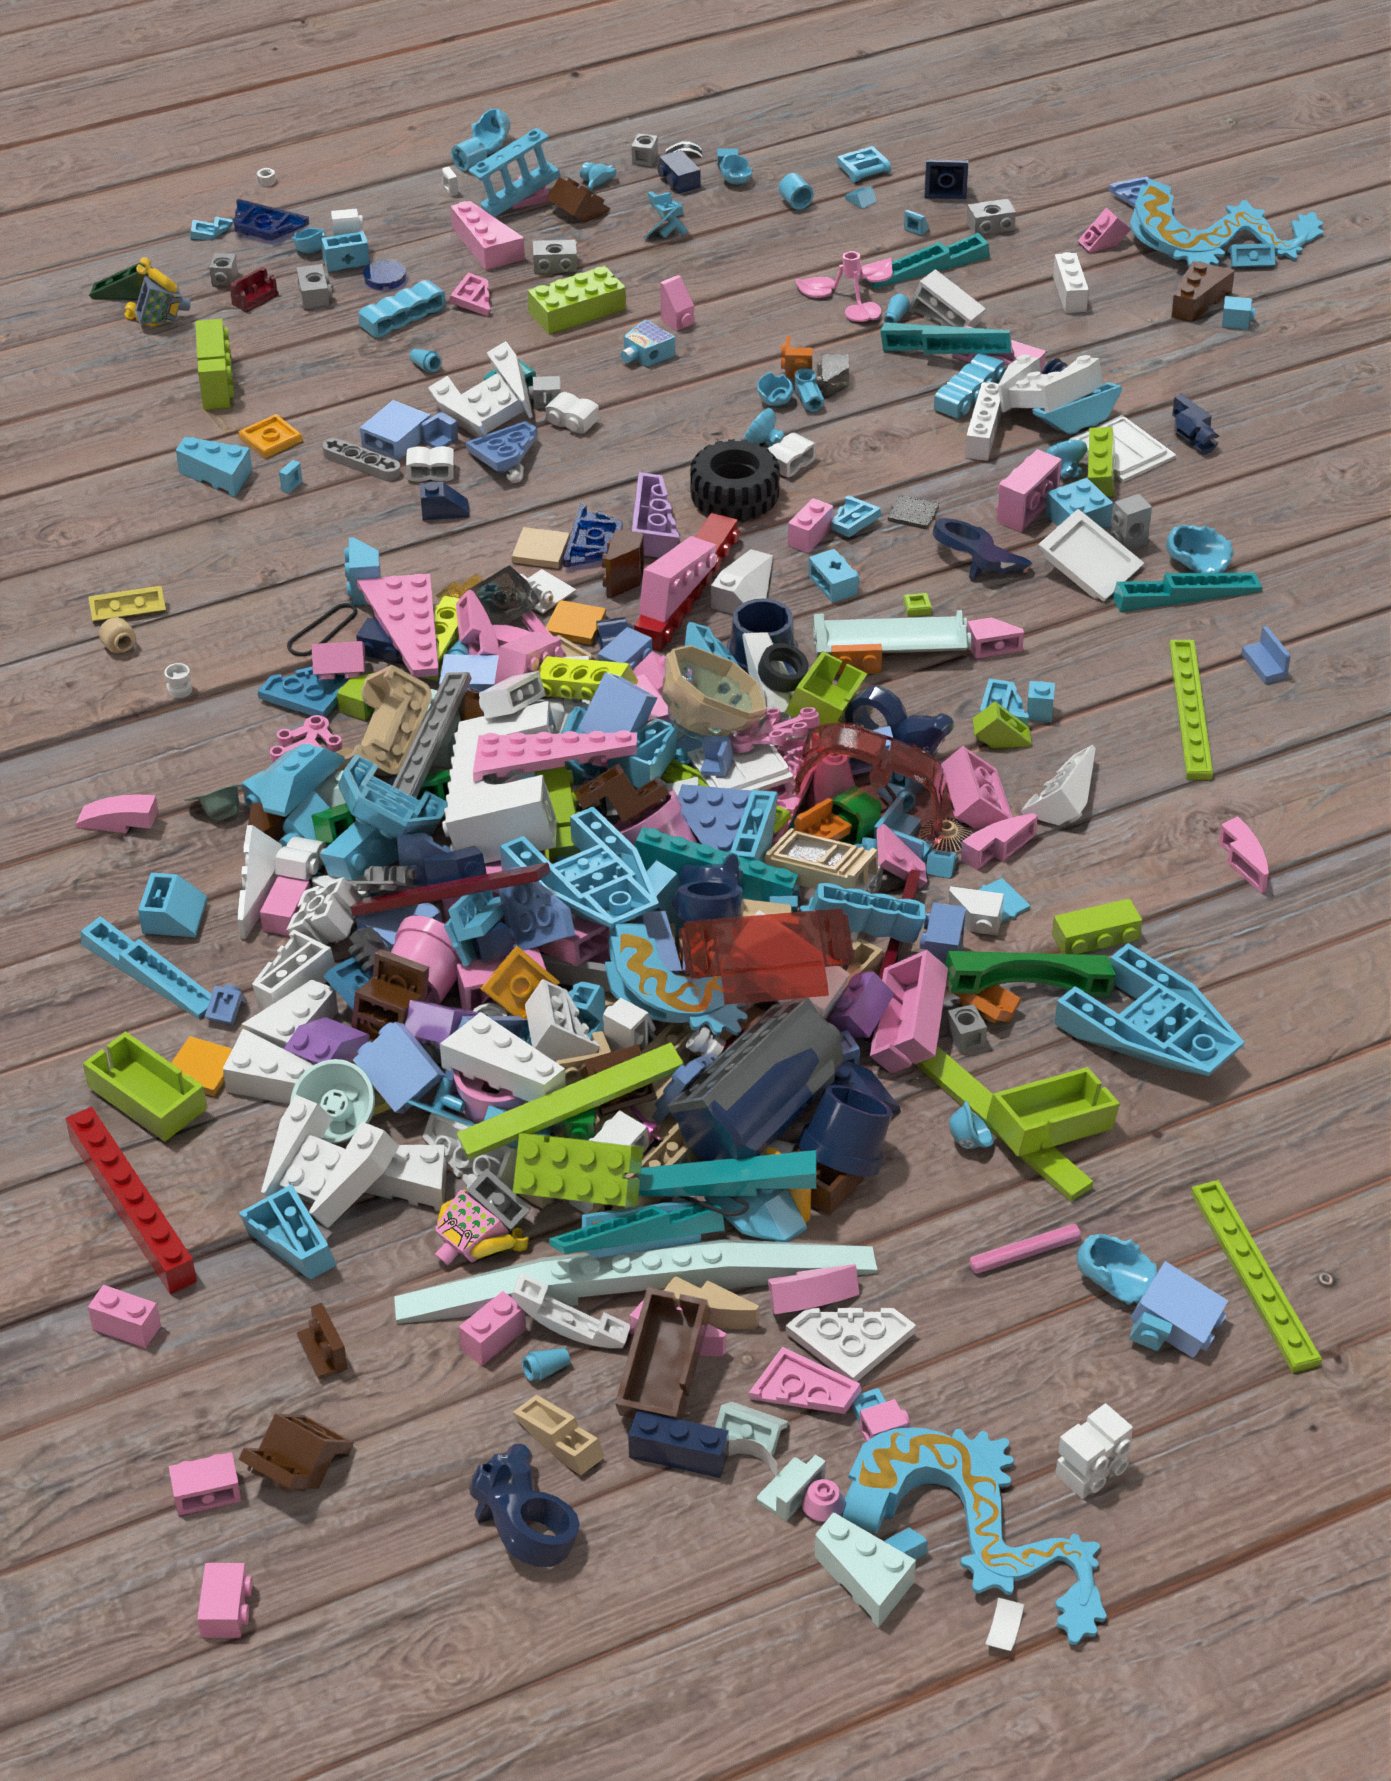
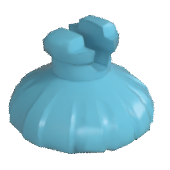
(764, 429)
(1071, 453)

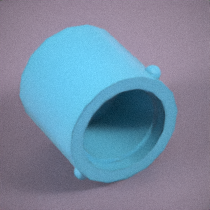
(468, 153)
(796, 191)

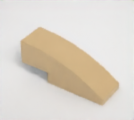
(726, 1307)
(560, 1434)

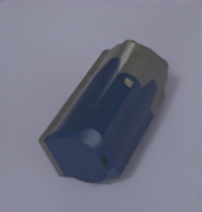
(759, 1083)

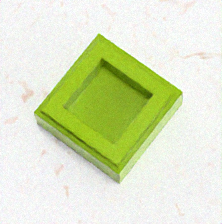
(917, 604)

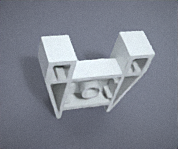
(1028, 388)
(490, 401)
(320, 1170)

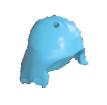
(492, 129)
(1199, 548)
(1116, 1266)

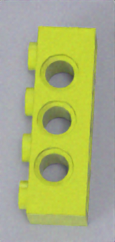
(445, 629)
(579, 677)

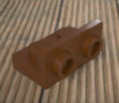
(323, 1344)

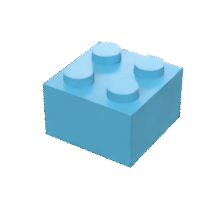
(1082, 496)

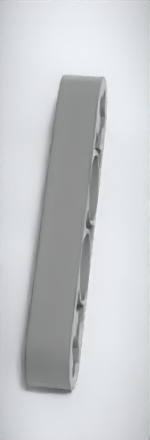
(383, 468)

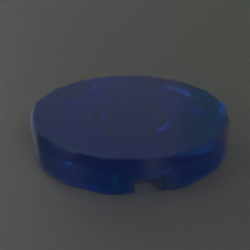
(384, 274)

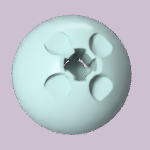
(332, 1085)

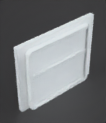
(1134, 449)
(1089, 555)
(751, 770)

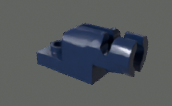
(1194, 424)

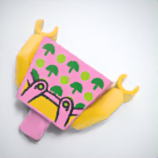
(473, 1231)

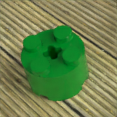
(859, 810)

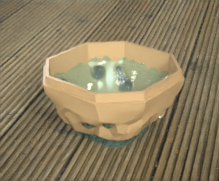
(709, 694)

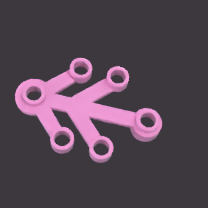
(313, 728)
(775, 733)

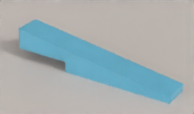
(145, 966)

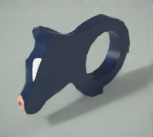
(980, 546)

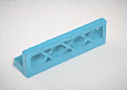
(475, 914)
(587, 1220)

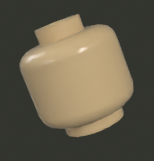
(117, 635)

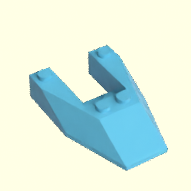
(386, 806)
(602, 881)
(1165, 1025)

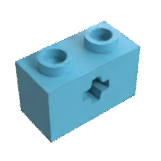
(345, 251)
(833, 575)

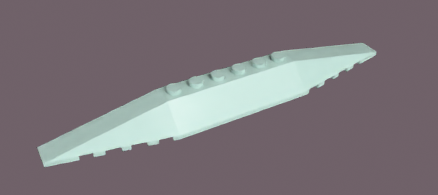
(571, 1276)

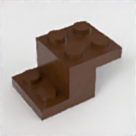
(621, 793)
(388, 993)
(295, 1452)

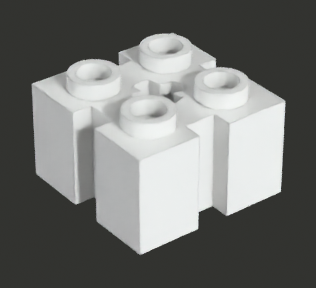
(326, 912)
(1094, 1451)

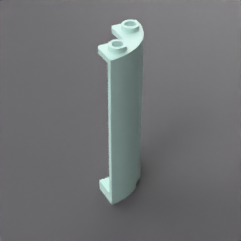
(894, 634)

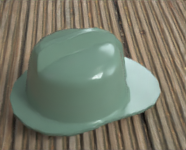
(220, 803)

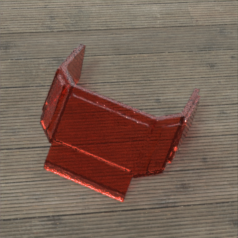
(767, 954)

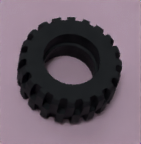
(735, 479)

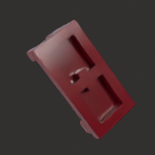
(253, 290)

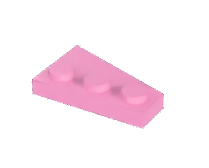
(804, 1384)

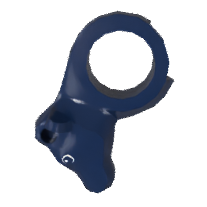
(922, 730)
(710, 891)
(509, 1495)

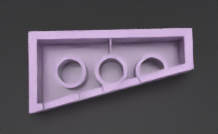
(654, 516)

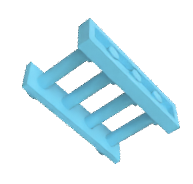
(523, 187)

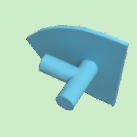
(673, 224)
(443, 1098)

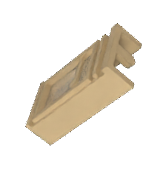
(822, 860)

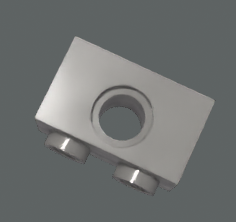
(991, 217)
(554, 256)
(314, 286)
(1131, 522)
(498, 1200)

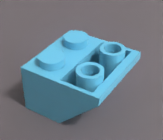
(362, 564)
(171, 906)

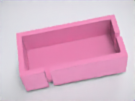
(913, 1017)

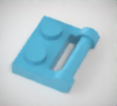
(865, 158)

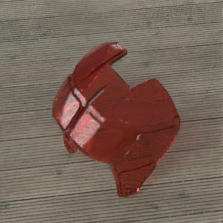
(868, 745)

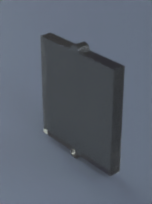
(913, 512)

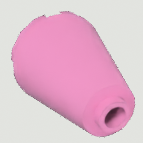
(830, 779)

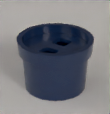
(760, 617)
(848, 1131)

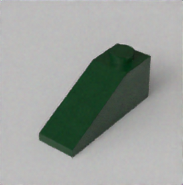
(120, 285)

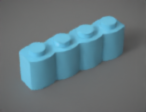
(399, 310)
(964, 387)
(873, 913)

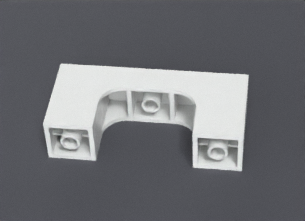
(491, 809)

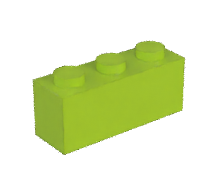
(1102, 459)
(1097, 927)

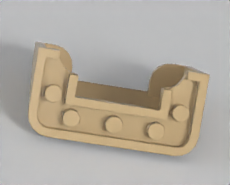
(399, 711)

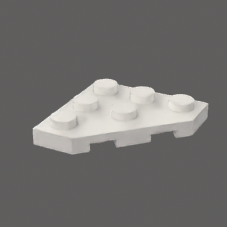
(851, 1339)

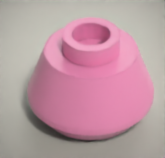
(822, 1500)

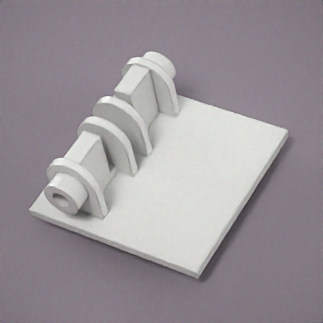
(548, 590)

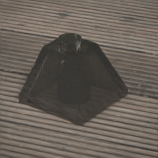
(505, 596)

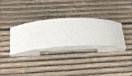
(567, 1321)

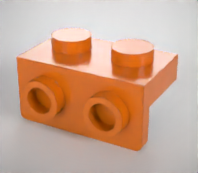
(795, 358)
(861, 656)
(822, 823)
(994, 1003)

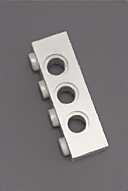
(983, 422)

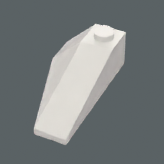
(742, 581)
(754, 647)
(1066, 792)
(257, 877)
(498, 1161)

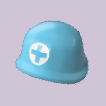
(969, 1129)

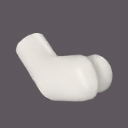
(516, 473)

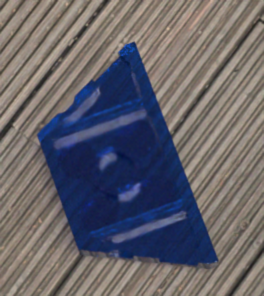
(266, 221)
(589, 536)

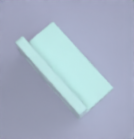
(750, 1424)
(786, 1490)

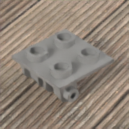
(386, 879)

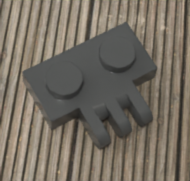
(366, 944)

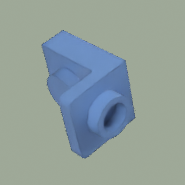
(225, 1004)

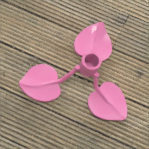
(875, 272)

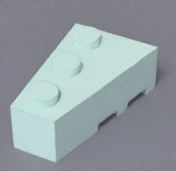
(865, 1566)

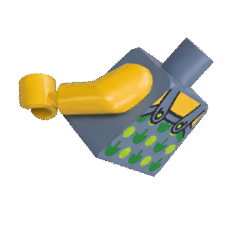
(158, 298)

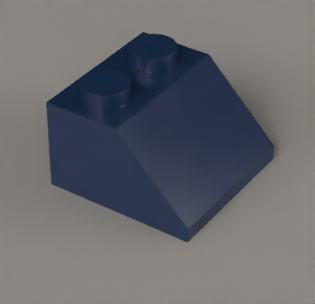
(946, 179)
(864, 1080)

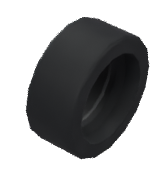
(789, 655)

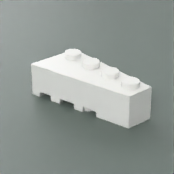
(501, 1058)

